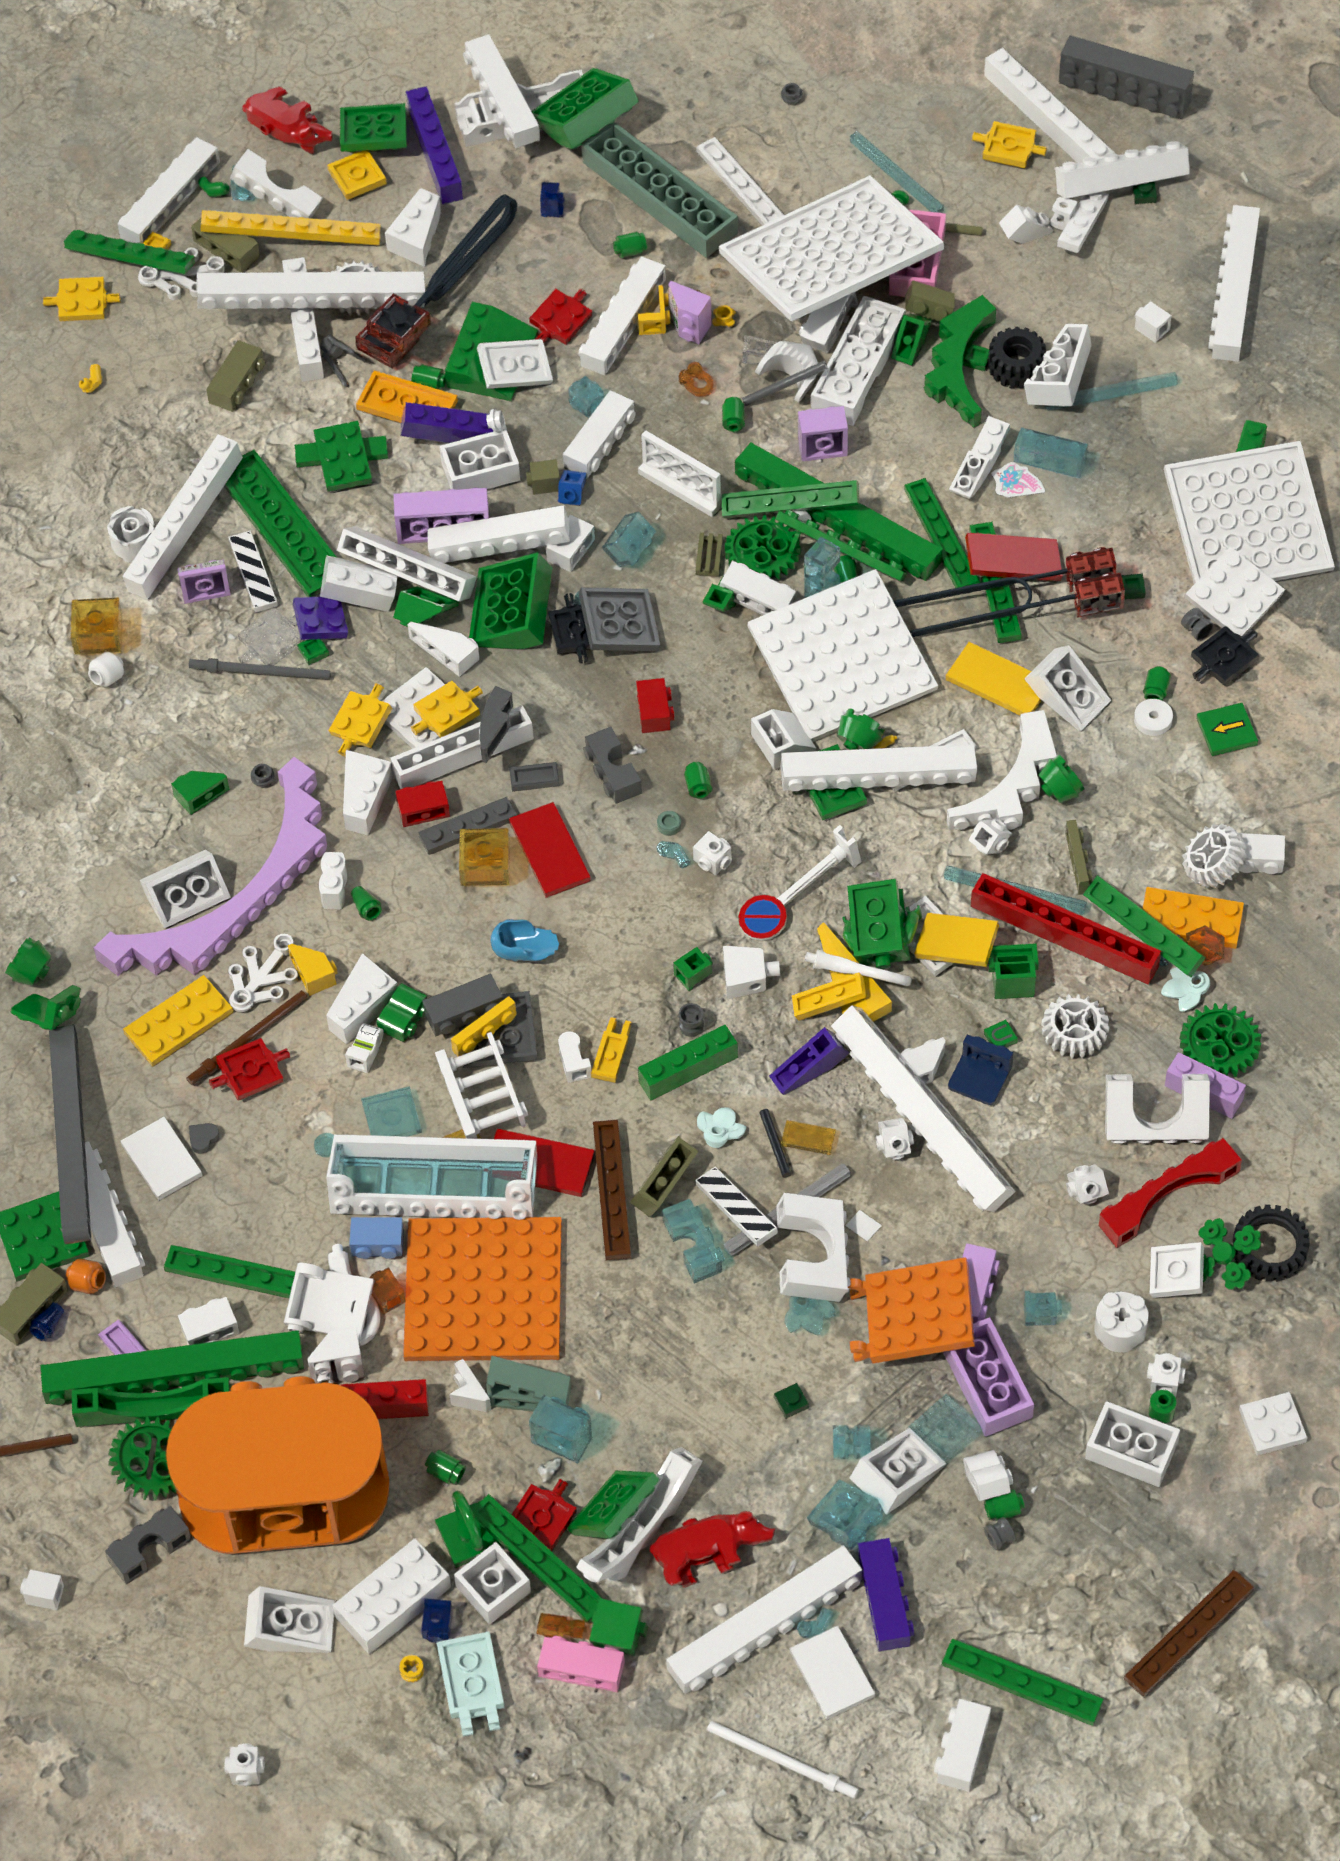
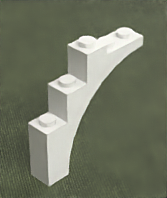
(1017, 786)
(617, 1554)

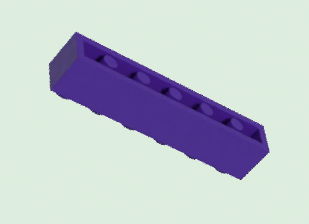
(434, 145)

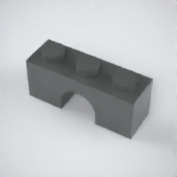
(619, 781)
(163, 1529)

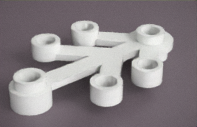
(152, 276)
(261, 977)

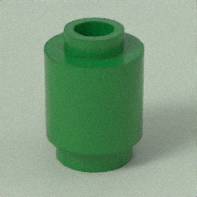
(630, 244)
(429, 376)
(733, 414)
(1157, 683)
(697, 780)
(1162, 1406)
(445, 1467)
(1004, 1505)

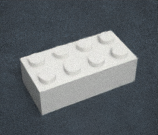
(391, 1596)

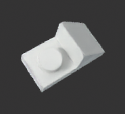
(470, 1392)

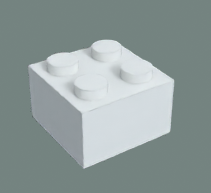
(492, 1583)

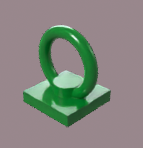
(462, 1533)

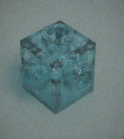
(585, 396)

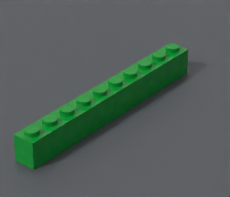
(855, 521)
(175, 1366)

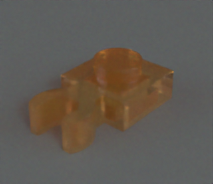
(557, 1625)

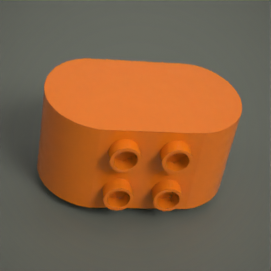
(278, 1467)

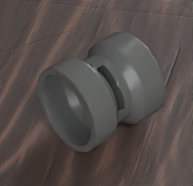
(1197, 624)
(691, 1019)

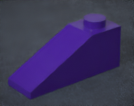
(810, 1061)

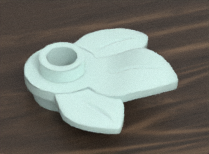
(1182, 988)
(719, 1127)

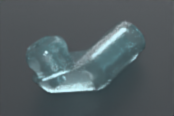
(816, 1627)

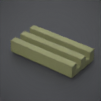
(710, 539)

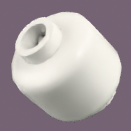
(106, 669)

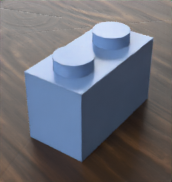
(376, 1237)

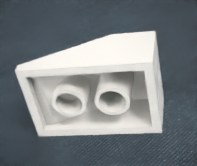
(1068, 687)
(897, 1469)
(288, 1622)

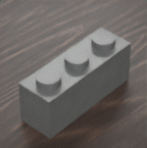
(461, 1004)

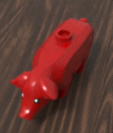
(285, 121)
(707, 1541)

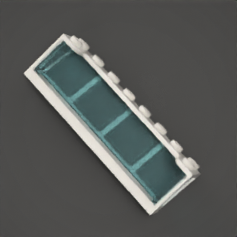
(432, 1177)

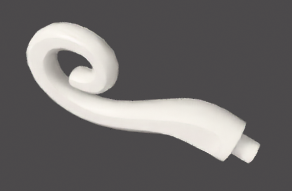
(843, 965)
(339, 1263)

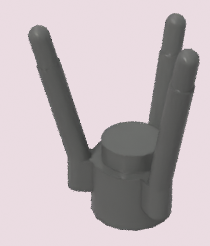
(334, 348)

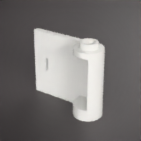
(325, 1300)

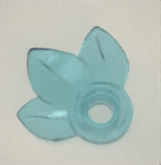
(809, 1315)

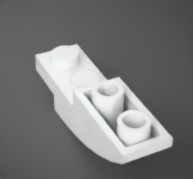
(980, 459)

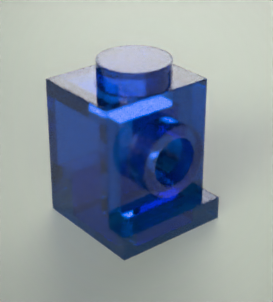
(551, 200)
(437, 1610)

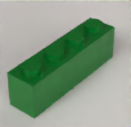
(688, 1062)

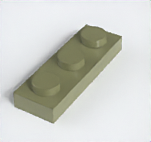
(1078, 856)

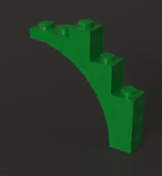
(957, 334)

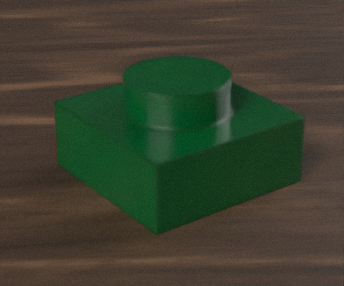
(1144, 193)
(1134, 586)
(791, 1400)

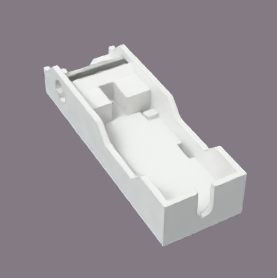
(479, 122)
(860, 352)

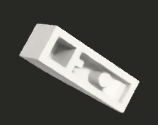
(446, 646)

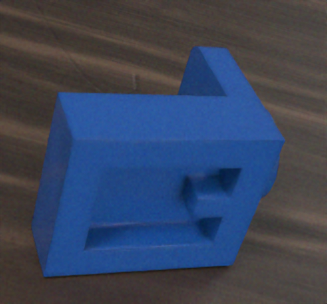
(571, 487)

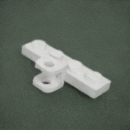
(1077, 219)

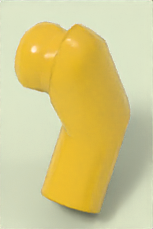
(94, 381)

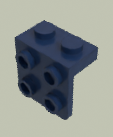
(981, 1070)

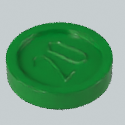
(794, 543)

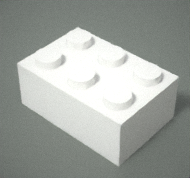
(480, 461)
(1132, 1444)

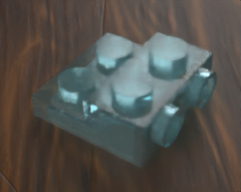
(846, 1514)

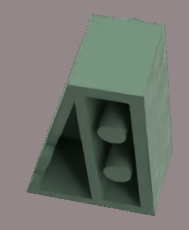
(522, 1386)

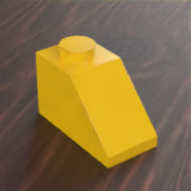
(313, 968)

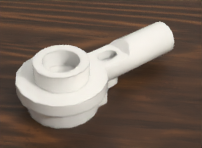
(496, 420)

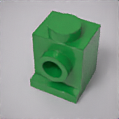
(692, 968)

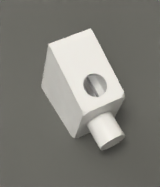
(746, 970)

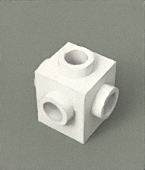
(990, 836)
(712, 853)
(894, 1138)
(1087, 1184)
(1165, 1373)
(244, 1765)

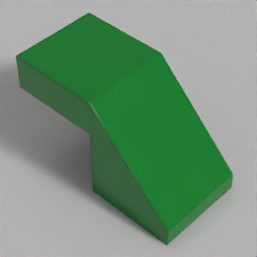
(719, 598)

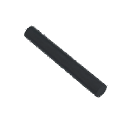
(775, 1143)

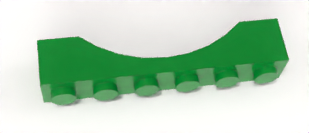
(107, 1407)

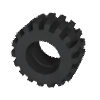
(1015, 343)

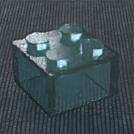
(560, 1428)

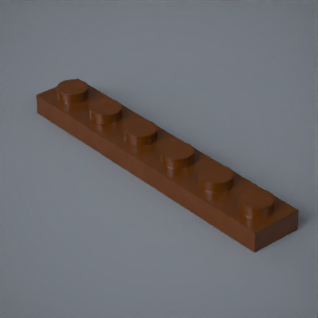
(611, 1190)
(1188, 1633)

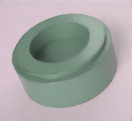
(669, 823)

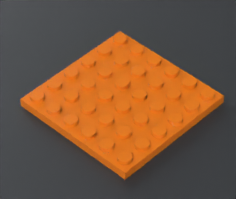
(483, 1289)

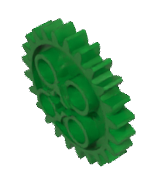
(762, 548)
(1221, 1039)
(128, 1454)

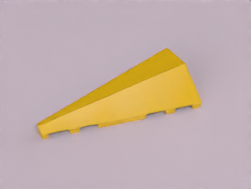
(876, 1002)

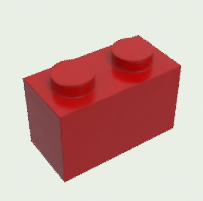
(653, 705)
(422, 803)

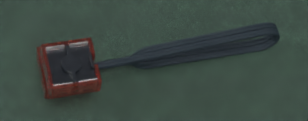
(396, 324)
(1087, 574)

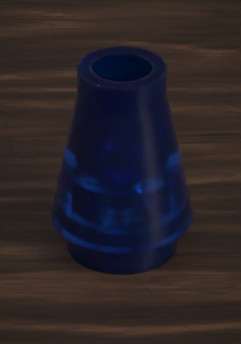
(45, 1324)

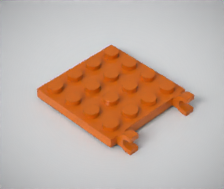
(915, 1311)

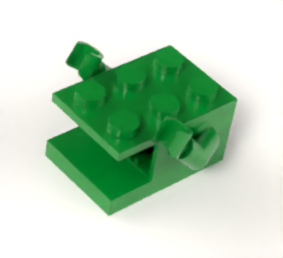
(878, 923)

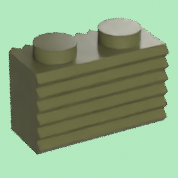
(929, 301)

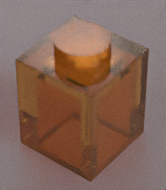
(1207, 943)
(387, 1290)

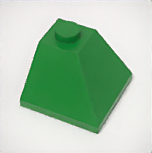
(421, 605)

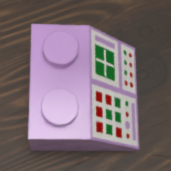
(689, 312)
(204, 581)

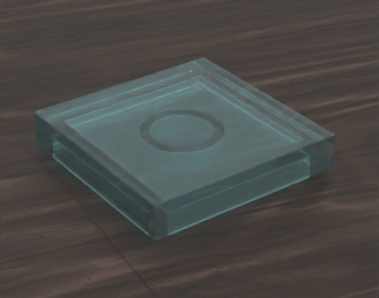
(392, 1114)
(946, 1428)

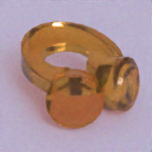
(695, 370)

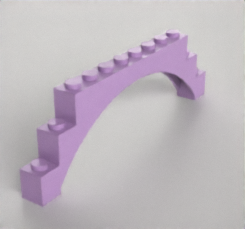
(200, 940)

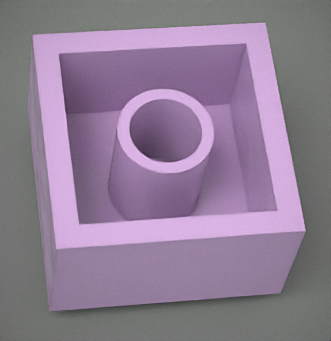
(822, 433)

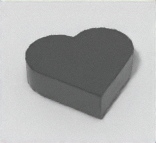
(203, 1136)

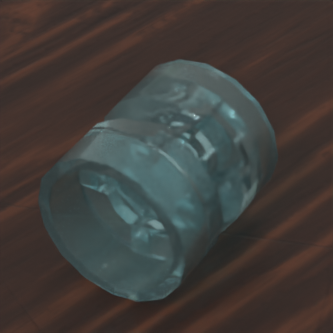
(861, 1441)

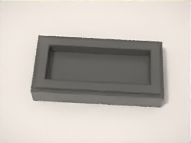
(534, 776)

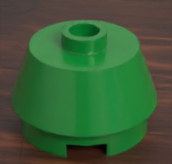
(859, 731)
(1060, 780)
(29, 963)

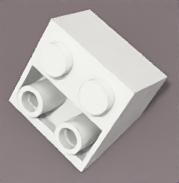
(779, 733)
(337, 1358)

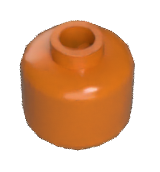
(85, 1276)

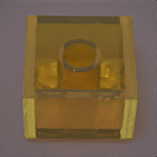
(96, 625)
(484, 857)

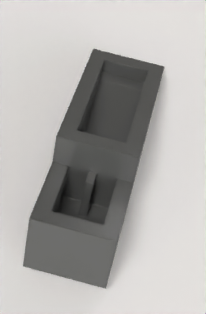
(495, 721)

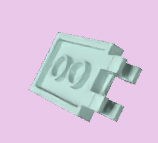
(471, 1680)

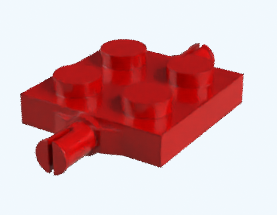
(560, 316)
(249, 1069)
(545, 1513)

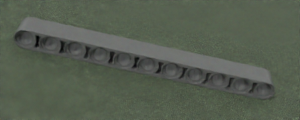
(70, 1135)

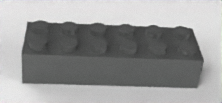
(1126, 77)

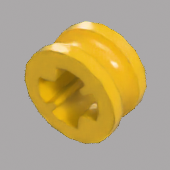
(411, 1676)

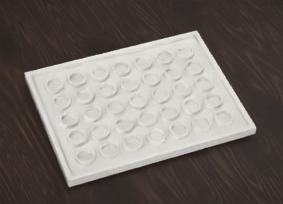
(831, 248)

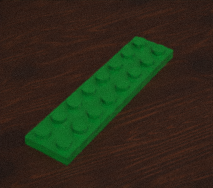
(279, 522)

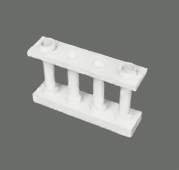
(457, 1085)

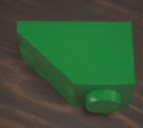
(910, 338)
(198, 789)

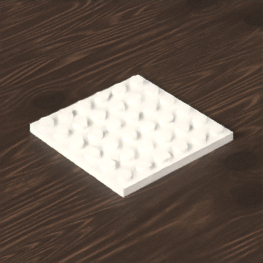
(1257, 505)
(842, 654)

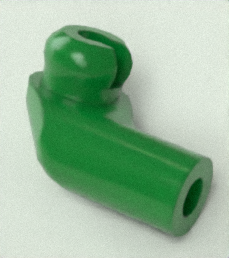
(213, 189)

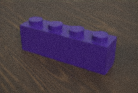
(442, 423)
(884, 1594)

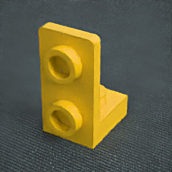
(655, 322)

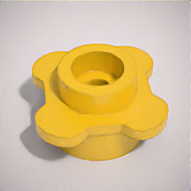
(723, 316)

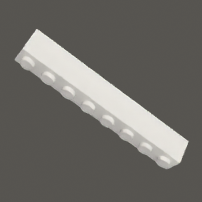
(1043, 108)
(1235, 283)
(182, 517)
(878, 767)
(764, 1620)

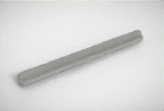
(816, 1189)

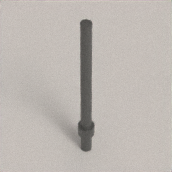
(214, 665)

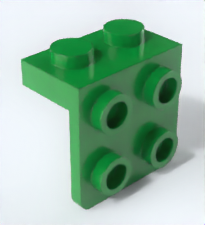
(48, 1012)

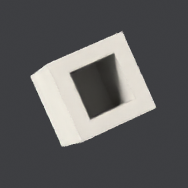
(1152, 321)
(42, 1589)

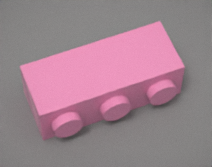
(580, 1663)

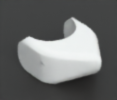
(790, 358)

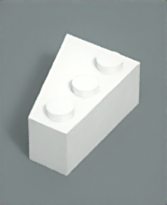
(414, 227)
(823, 324)
(364, 790)
(360, 999)

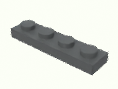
(448, 832)

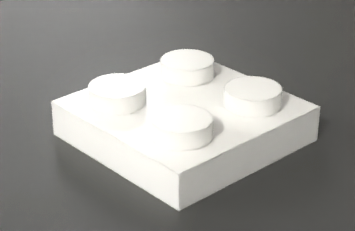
(1176, 1270)
(1273, 1423)

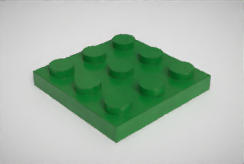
(373, 127)
(35, 1236)
(613, 1504)

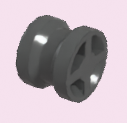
(999, 1533)

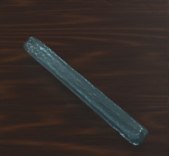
(896, 173)
(1121, 389)
(970, 878)

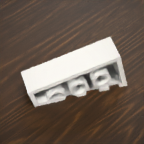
(1060, 372)

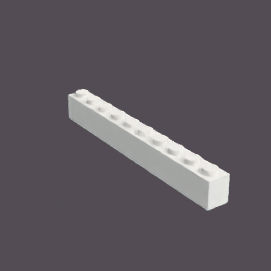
(306, 289)
(923, 1109)

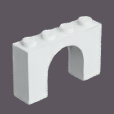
(1187, 1124)
(826, 1221)

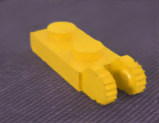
(611, 1052)

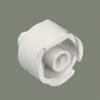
(129, 531)
(1121, 1321)

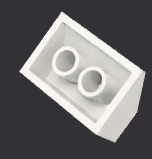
(358, 584)
(185, 888)

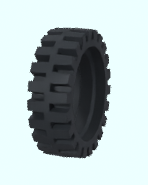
(1290, 1223)

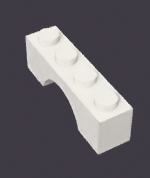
(252, 175)

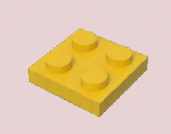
(356, 174)

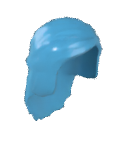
(522, 941)

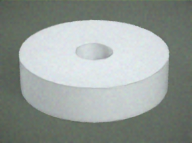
(1155, 708)

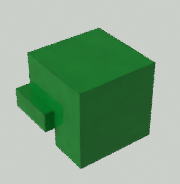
(1014, 970)
(617, 1626)

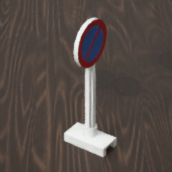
(766, 916)

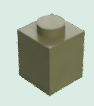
(543, 476)

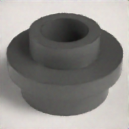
(791, 93)
(260, 770)

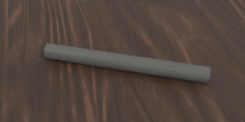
(784, 383)

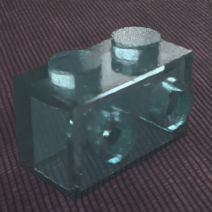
(629, 539)

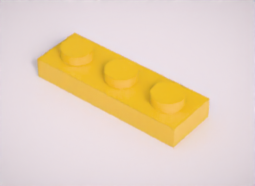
(828, 996)
(489, 1022)

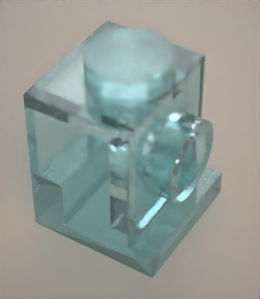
(1041, 1308)

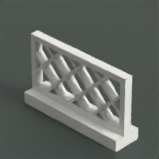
(685, 484)

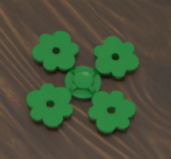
(1224, 1252)

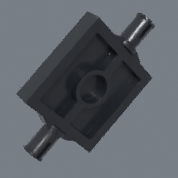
(570, 629)
(1225, 655)

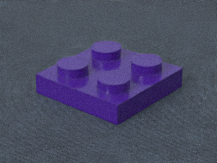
(319, 618)

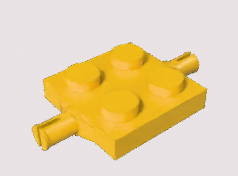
(1009, 144)
(81, 299)
(446, 709)
(360, 719)

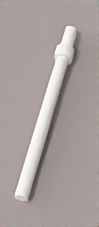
(830, 1781)

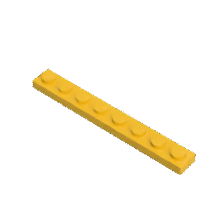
(290, 227)

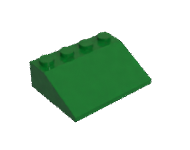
(585, 107)
(483, 325)
(511, 603)

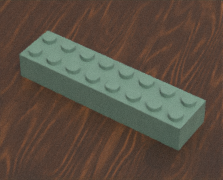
(660, 189)

